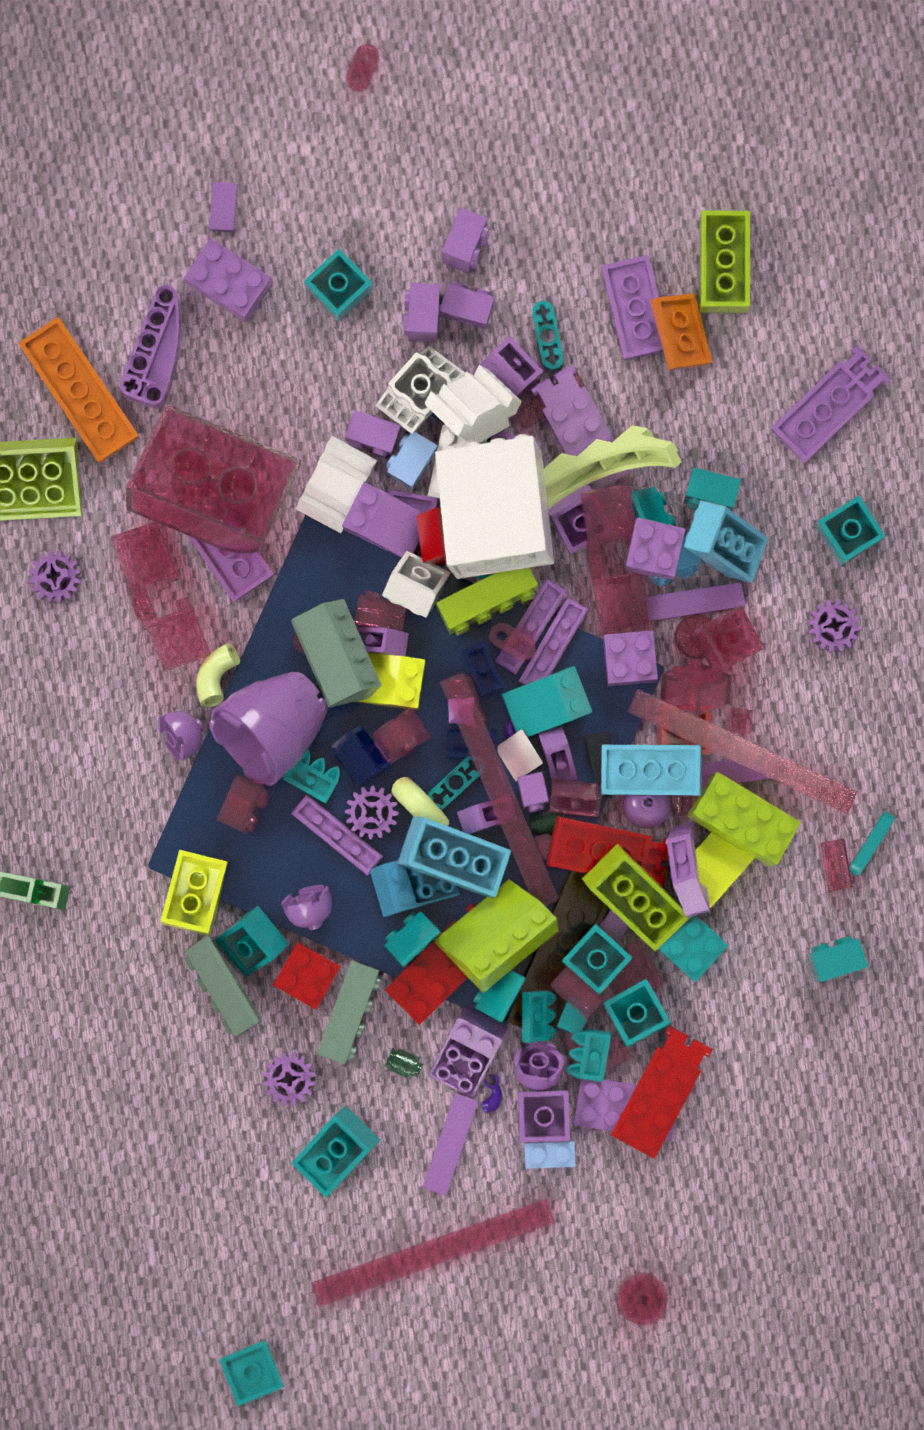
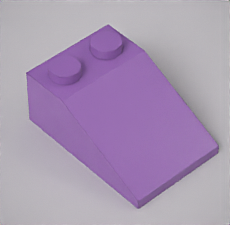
(383, 521)

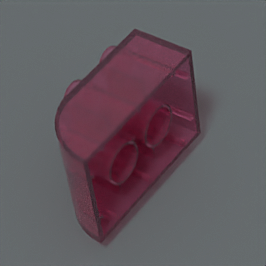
(210, 482)

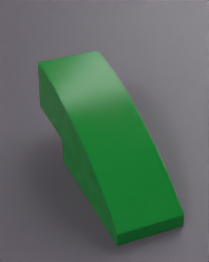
(33, 890)

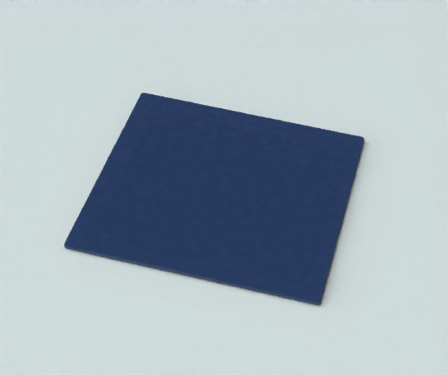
(288, 855)

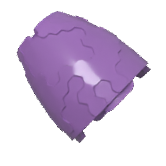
(269, 725)

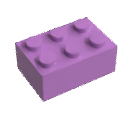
(228, 280)

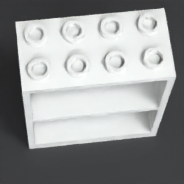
(494, 506)

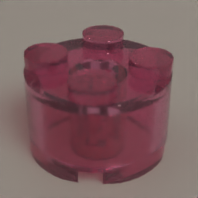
(401, 735)
(655, 1302)

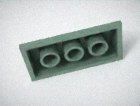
(336, 653)
(223, 986)

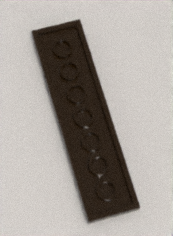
(575, 914)

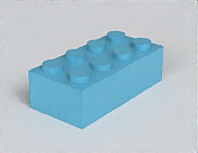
(726, 541)
(454, 856)

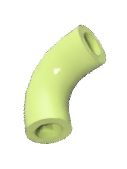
(211, 672)
(417, 801)

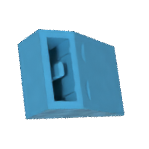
(407, 889)

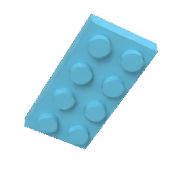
(651, 769)

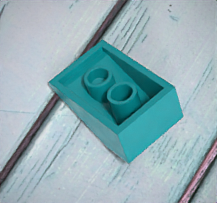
(547, 702)
(412, 938)
(335, 1151)

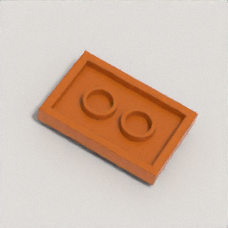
(681, 331)

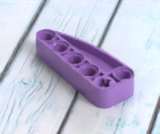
(160, 358)

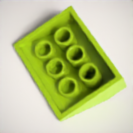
(39, 479)
(497, 934)

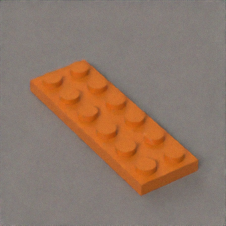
(78, 390)

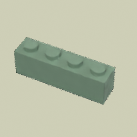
(348, 1013)

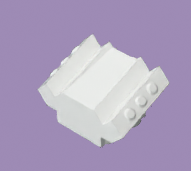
(410, 388)
(474, 405)
(335, 483)

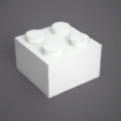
(416, 584)

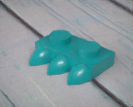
(311, 778)
(537, 1015)
(591, 1056)

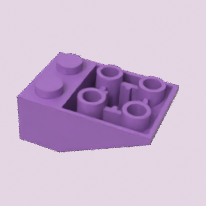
(513, 367)
(468, 1051)

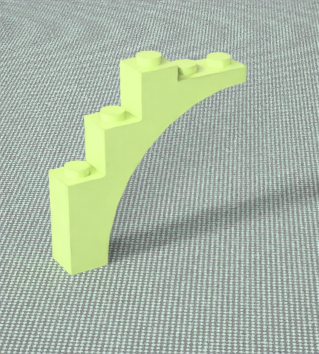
(602, 458)

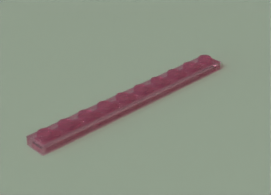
(742, 751)
(498, 789)
(432, 1252)

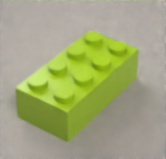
(724, 261)
(485, 598)
(743, 819)
(636, 897)

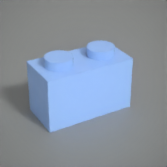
(411, 460)
(549, 1154)

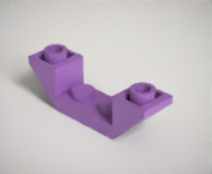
(684, 869)

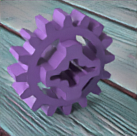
(66, 574)
(837, 637)
(363, 820)
(287, 1067)

